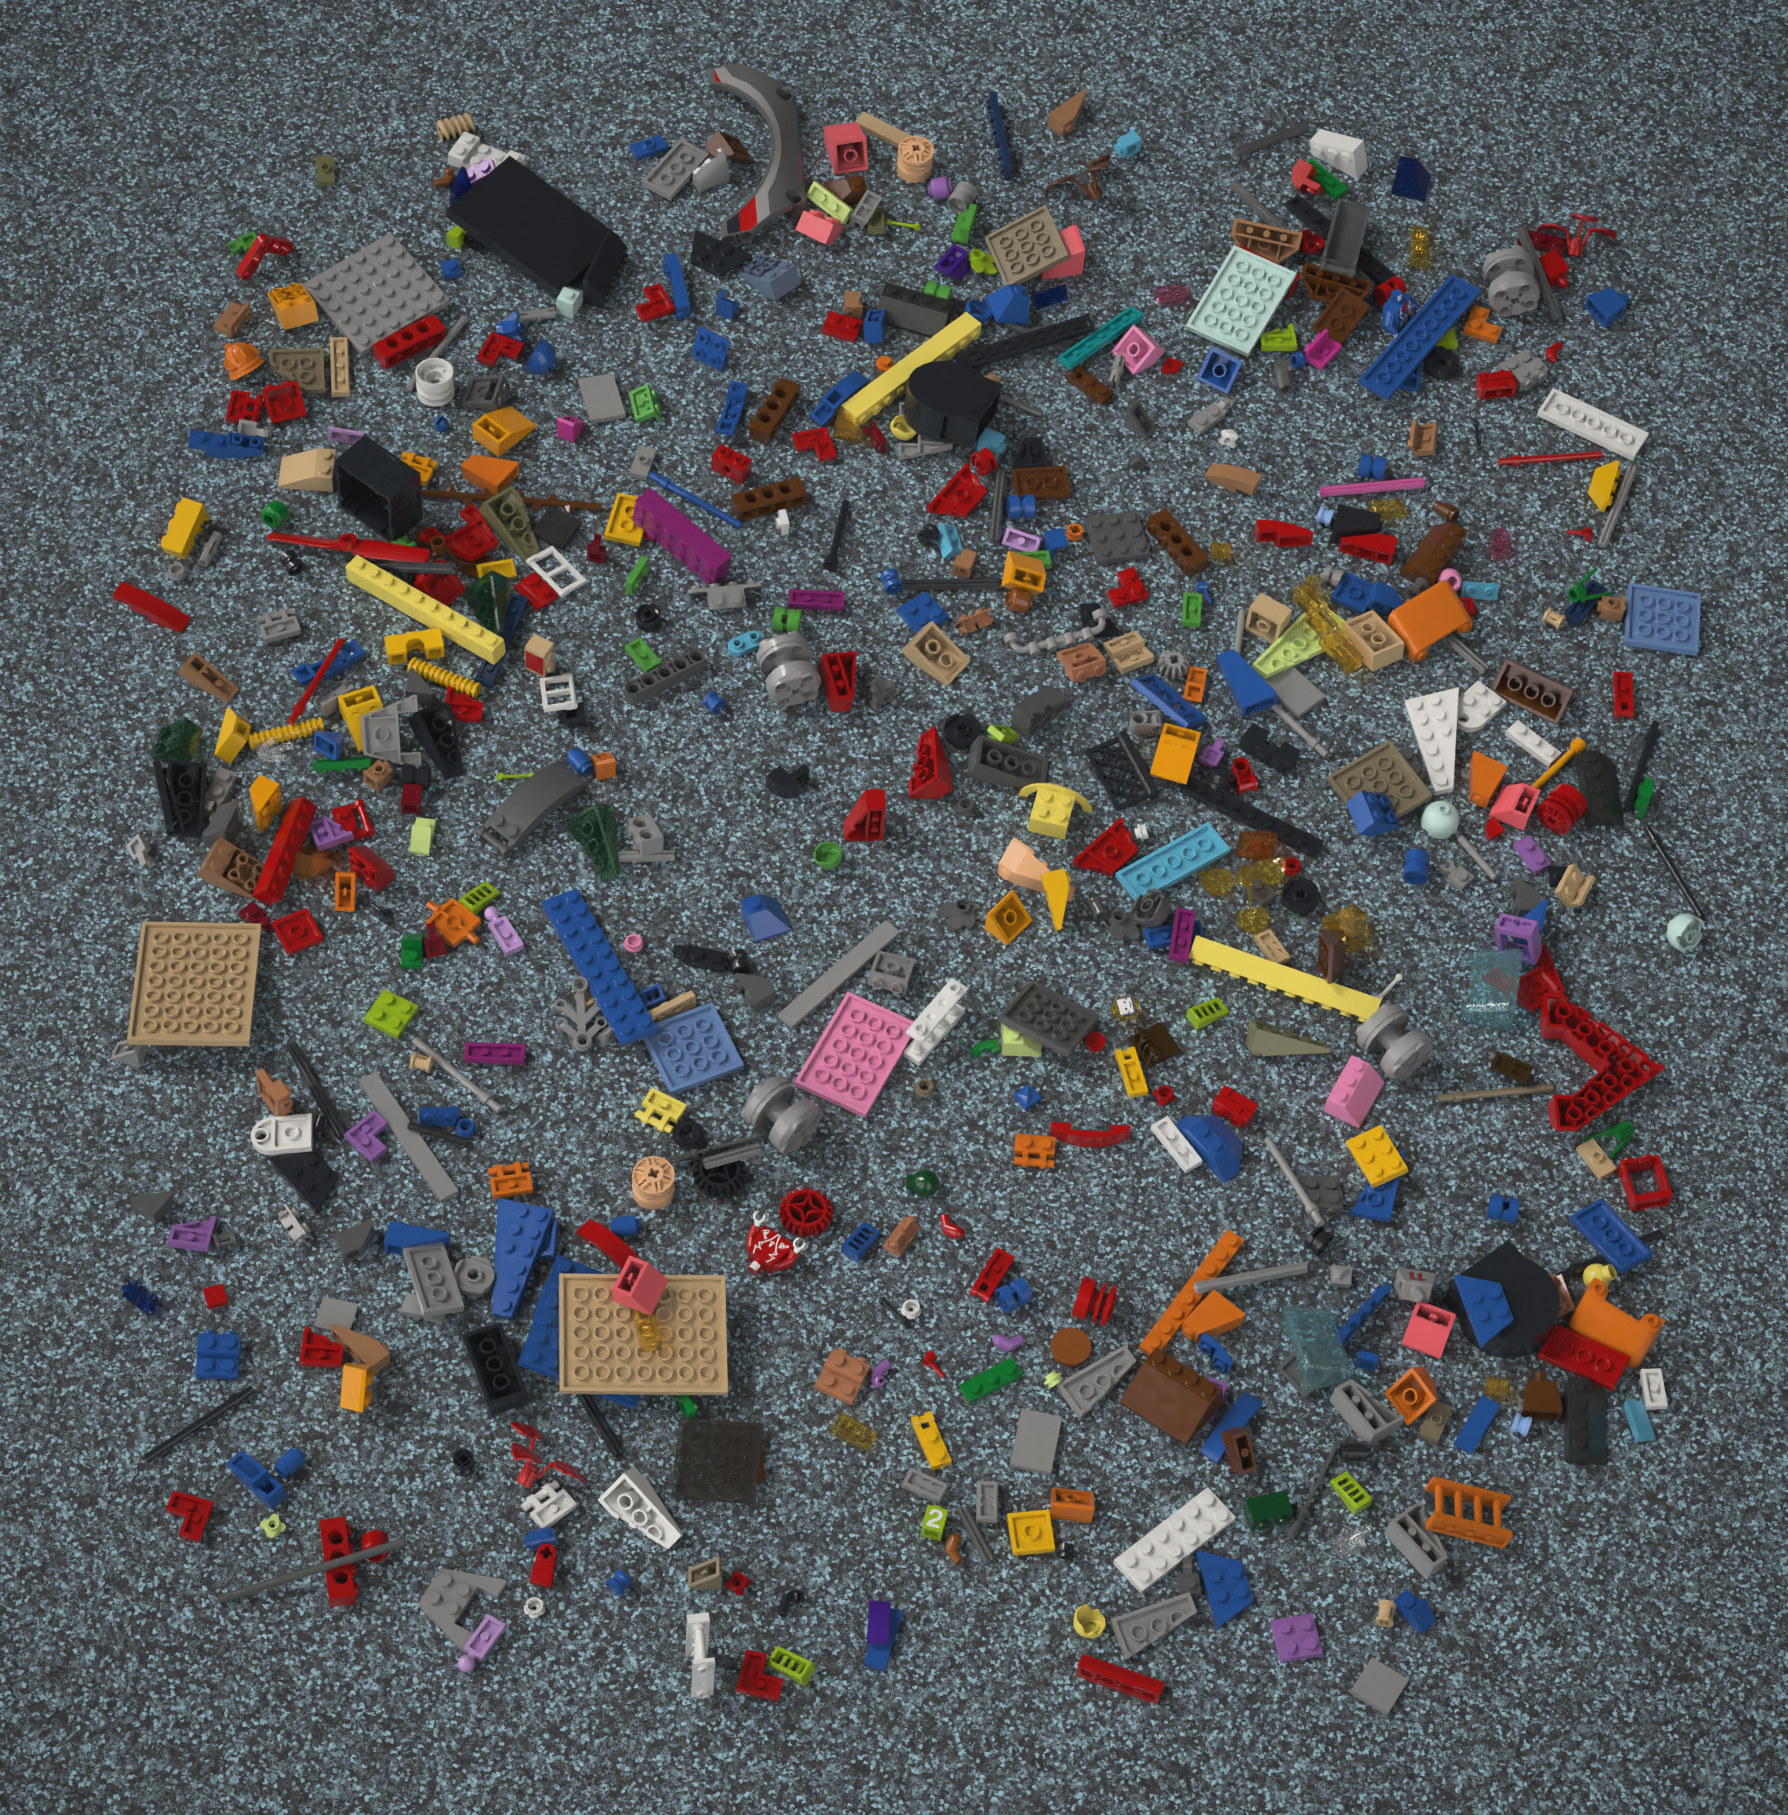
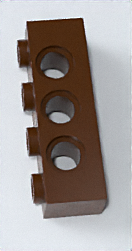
(774, 411)
(768, 499)
(1177, 543)

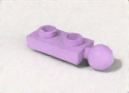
(503, 931)
(481, 1642)

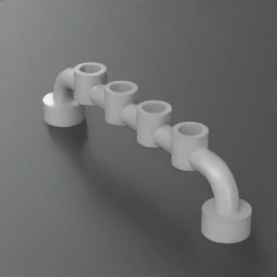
(1052, 642)

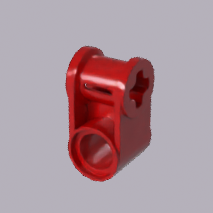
(1244, 779)
(544, 1569)

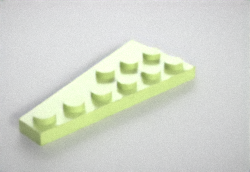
(1291, 648)

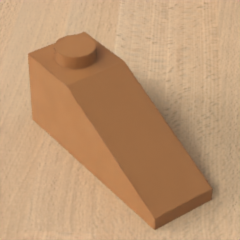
(1064, 117)
(207, 678)
(362, 1347)

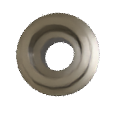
(924, 1083)

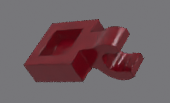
(877, 438)
(595, 551)
(254, 914)
(434, 944)

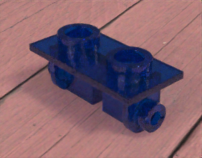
(1049, 297)
(147, 1300)

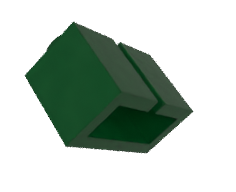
(1267, 1510)

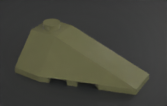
(509, 520)
(1269, 1041)

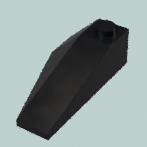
(437, 735)

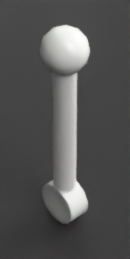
(1398, 977)

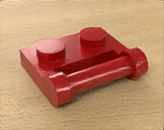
(344, 816)

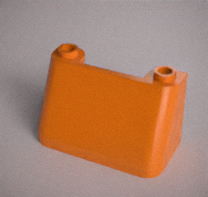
(1429, 619)
(1612, 1326)

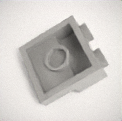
(1525, 370)
(891, 972)

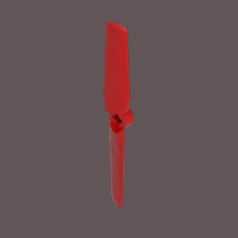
(362, 547)

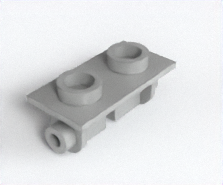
(300, 1230)

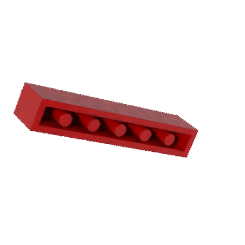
(283, 852)

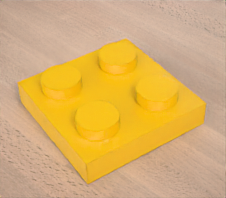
(1030, 1532)

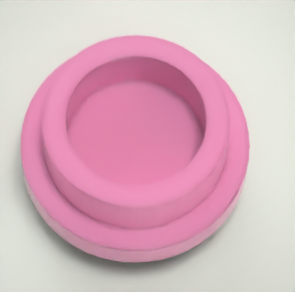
(633, 943)

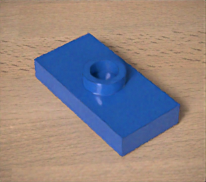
(648, 147)

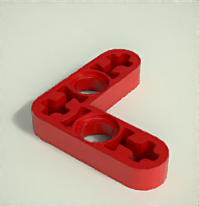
(262, 244)

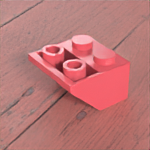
(819, 226)
(1515, 804)
(639, 1286)
(1428, 1329)

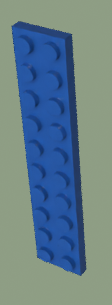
(1419, 337)
(599, 966)

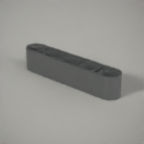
(664, 677)

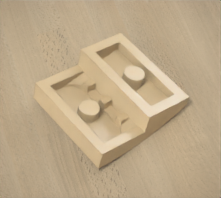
(1128, 652)

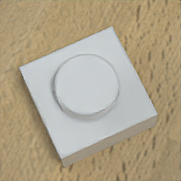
(782, 522)

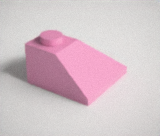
(1139, 350)

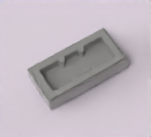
(642, 462)
(925, 1485)
(986, 1502)

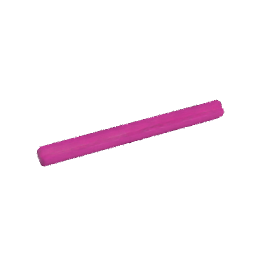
(1369, 487)

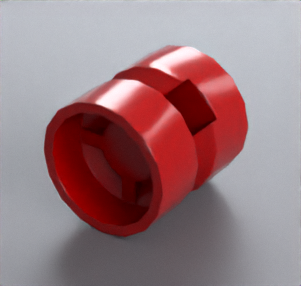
(1383, 291)

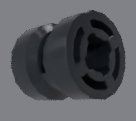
(290, 560)
(739, 962)
(463, 1468)

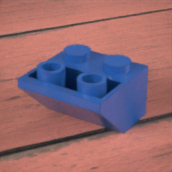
(1372, 813)

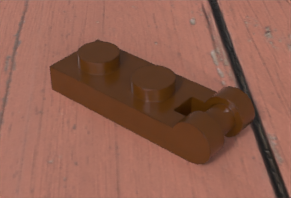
(1089, 385)

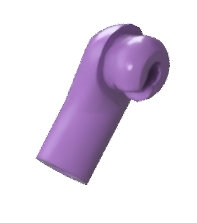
(1007, 1344)
(877, 1373)

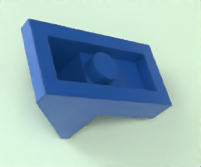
(1414, 1611)

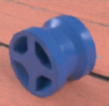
(714, 702)
(619, 1582)

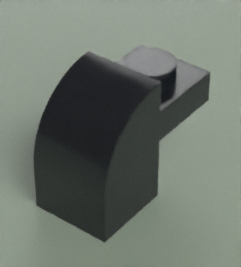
(786, 784)

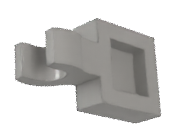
(251, 428)
(139, 849)

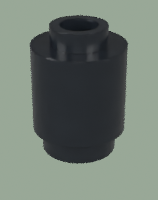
(1355, 1451)

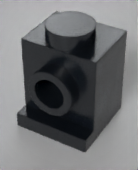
(578, 714)

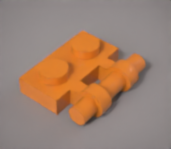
(1034, 1146)
(512, 1184)

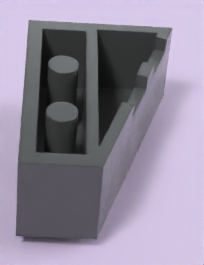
(1037, 711)

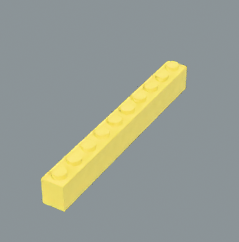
(895, 380)
(425, 609)
(1284, 978)

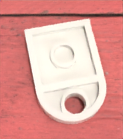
(1478, 706)
(284, 1134)

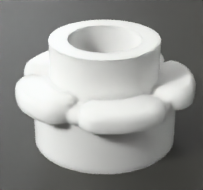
(1141, 832)
(911, 1304)
(534, 1602)

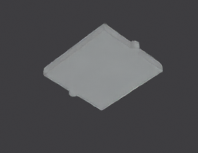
(335, 1312)

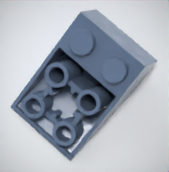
(771, 276)

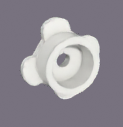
(1232, 435)

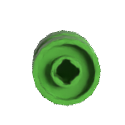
(943, 291)
(793, 619)

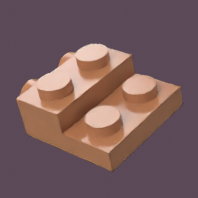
(1082, 662)
(274, 1094)
(842, 1376)

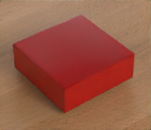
(215, 1296)

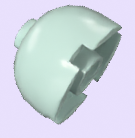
(1440, 819)
(1684, 932)

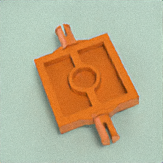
(453, 922)

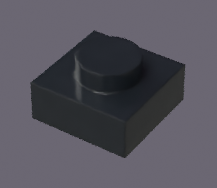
(1555, 875)

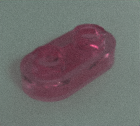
(1171, 294)
(1499, 544)

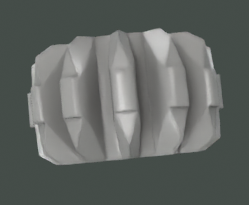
(1173, 664)

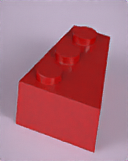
(838, 679)
(867, 817)

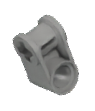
(1146, 722)

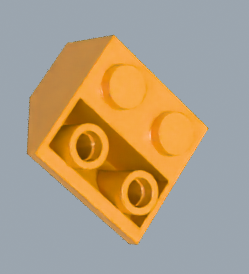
(1024, 573)
(265, 801)
(355, 1386)

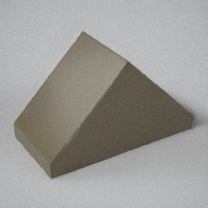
(706, 1575)

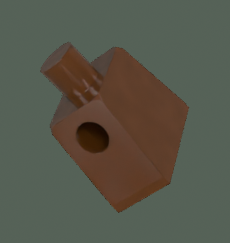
(1541, 1399)

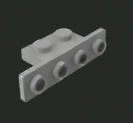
(725, 596)

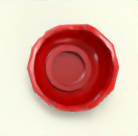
(1311, 243)

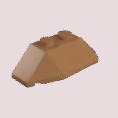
(1266, 240)

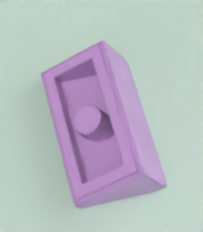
(344, 435)
(1021, 540)

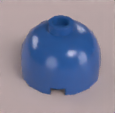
(542, 358)

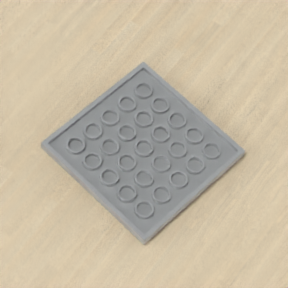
(376, 293)

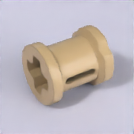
(1557, 620)
(421, 1062)
(1385, 1613)

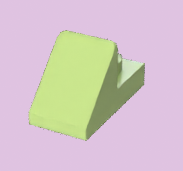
(422, 836)

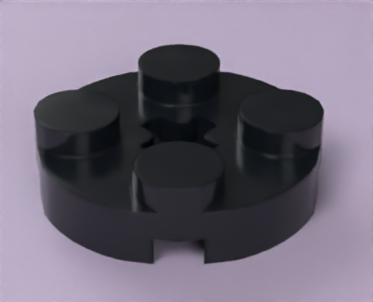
(1444, 356)
(958, 739)
(1300, 905)

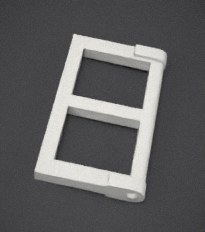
(531, 561)
(568, 705)

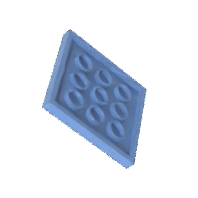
(1662, 619)
(692, 1049)

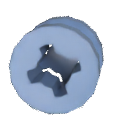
(1325, 516)
(1521, 1424)

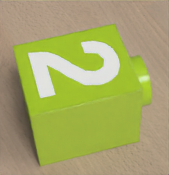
(934, 1522)

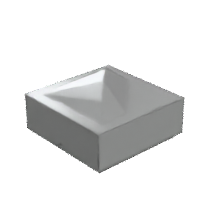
(1340, 1276)

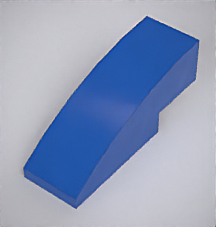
(257, 1479)

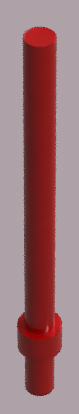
(1516, 460)
(300, 706)

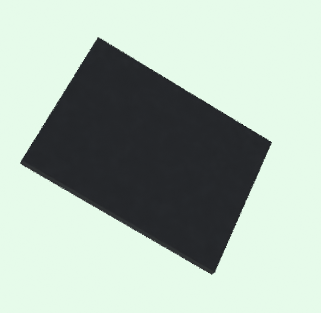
(530, 225)

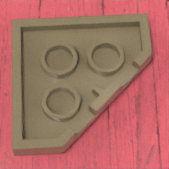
(300, 365)

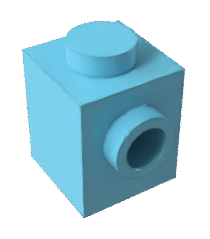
(993, 441)

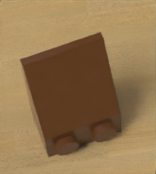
(1332, 954)

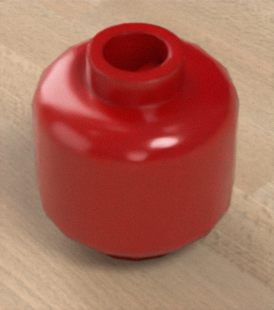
(374, 1538)

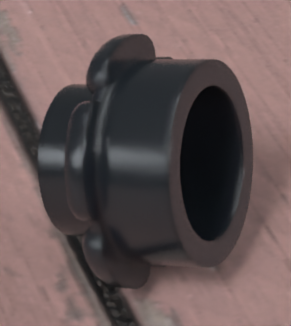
(1065, 1551)

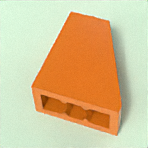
(490, 472)
(1484, 778)
(1213, 1317)

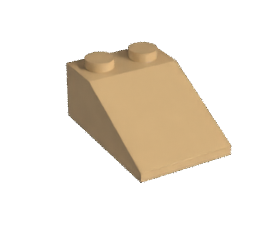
(308, 470)
(1374, 640)
(936, 654)

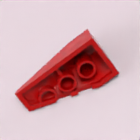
(931, 771)

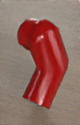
(1551, 352)
(951, 1229)

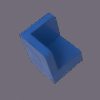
(726, 307)
(1054, 540)

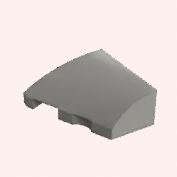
(711, 172)

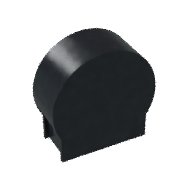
(950, 402)
(1530, 1297)

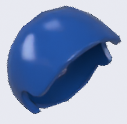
(978, 310)

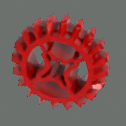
(818, 1218)

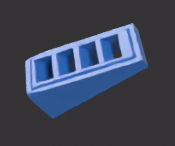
(652, 991)
(853, 1253)

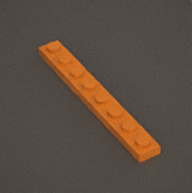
(1187, 1298)

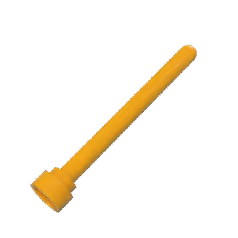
(1575, 746)

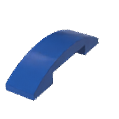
(732, 409)
(347, 656)
(1238, 1415)

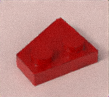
(464, 707)
(320, 1351)

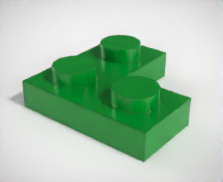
(1644, 795)

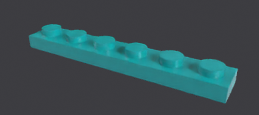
(1100, 337)

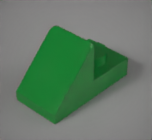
(412, 951)

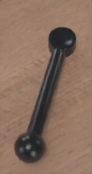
(1475, 423)
(906, 1323)

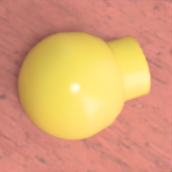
(1601, 1272)

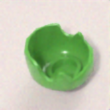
(828, 855)

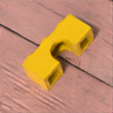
(428, 641)

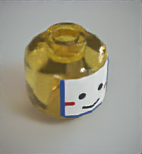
(1125, 1008)

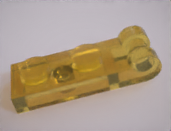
(1418, 246)

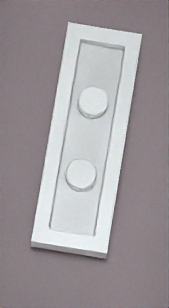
(1533, 743)
(1176, 1144)

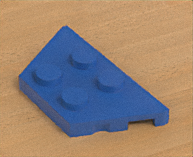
(1484, 1306)
(1224, 1586)

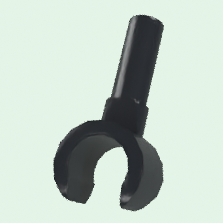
(382, 912)

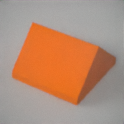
(1072, 1505)

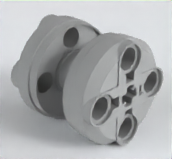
(1511, 281)
(788, 669)
(1385, 1031)
(771, 1104)

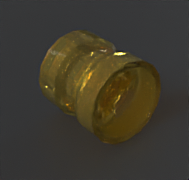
(1220, 550)
(1496, 1387)

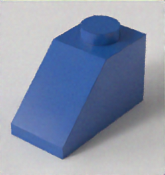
(874, 326)
(1383, 598)

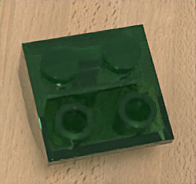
(177, 741)

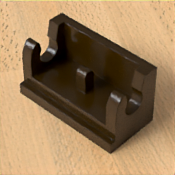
(1511, 1067)

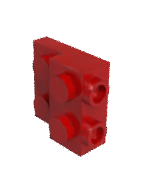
(284, 402)
(441, 587)

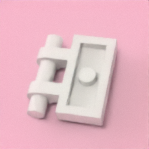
(551, 1510)

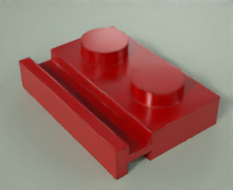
(842, 327)
(537, 591)

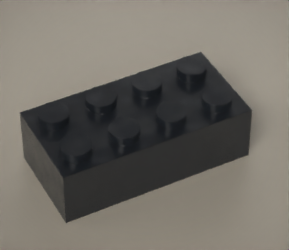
(494, 1369)

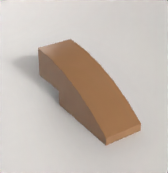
(1234, 478)

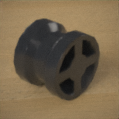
(928, 534)

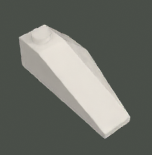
(639, 1505)

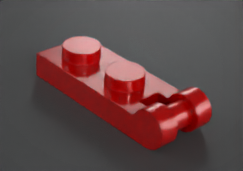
(1623, 694)
(992, 1274)

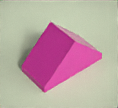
(569, 427)

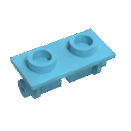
(1479, 590)

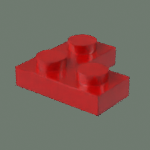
(658, 304)
(499, 345)
(815, 439)
(1131, 590)
(194, 1510)
(754, 1682)

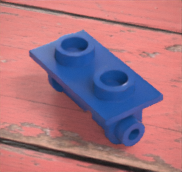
(439, 1116)

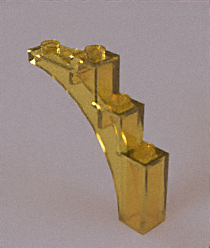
(1319, 618)

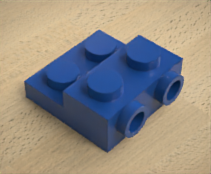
(218, 1355)

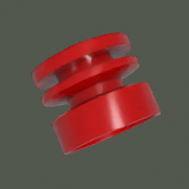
(1562, 809)
(1094, 1301)

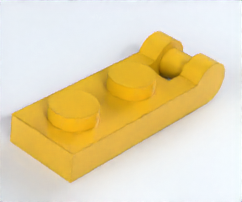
(1131, 1072)
(931, 1441)

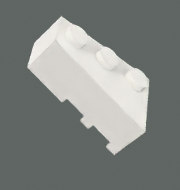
(1340, 151)

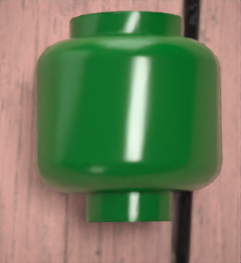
(275, 514)

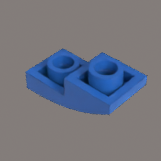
(1221, 1359)

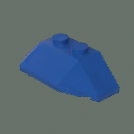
(1213, 1143)

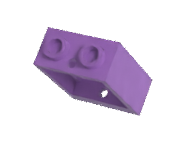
(1526, 930)

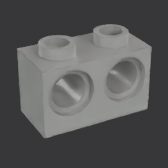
(645, 835)

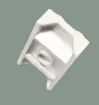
(470, 151)

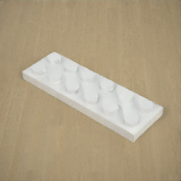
(1592, 424)
(1173, 1540)

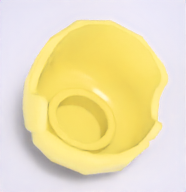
(901, 429)
(1089, 1622)

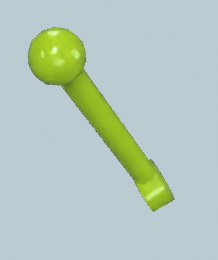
(916, 226)
(500, 776)

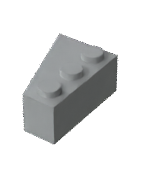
(1416, 1542)

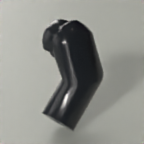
(788, 1600)

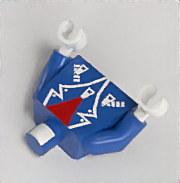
(1398, 312)

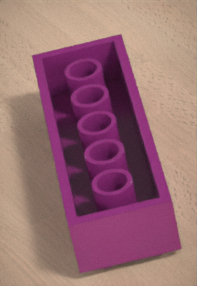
(681, 537)

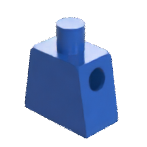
(1607, 306)

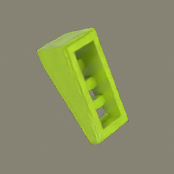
(455, 237)
(484, 901)
(1197, 1022)
(1349, 1501)
(803, 1672)

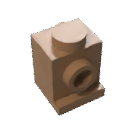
(853, 304)
(964, 564)
(1611, 608)
(378, 775)

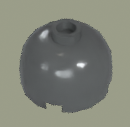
(1151, 908)

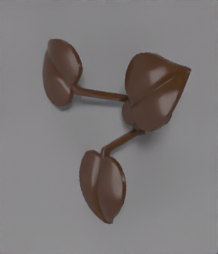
(1093, 189)
(439, 549)

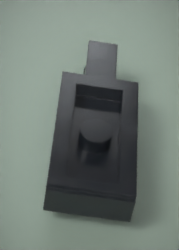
(701, 957)

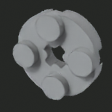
(473, 1265)

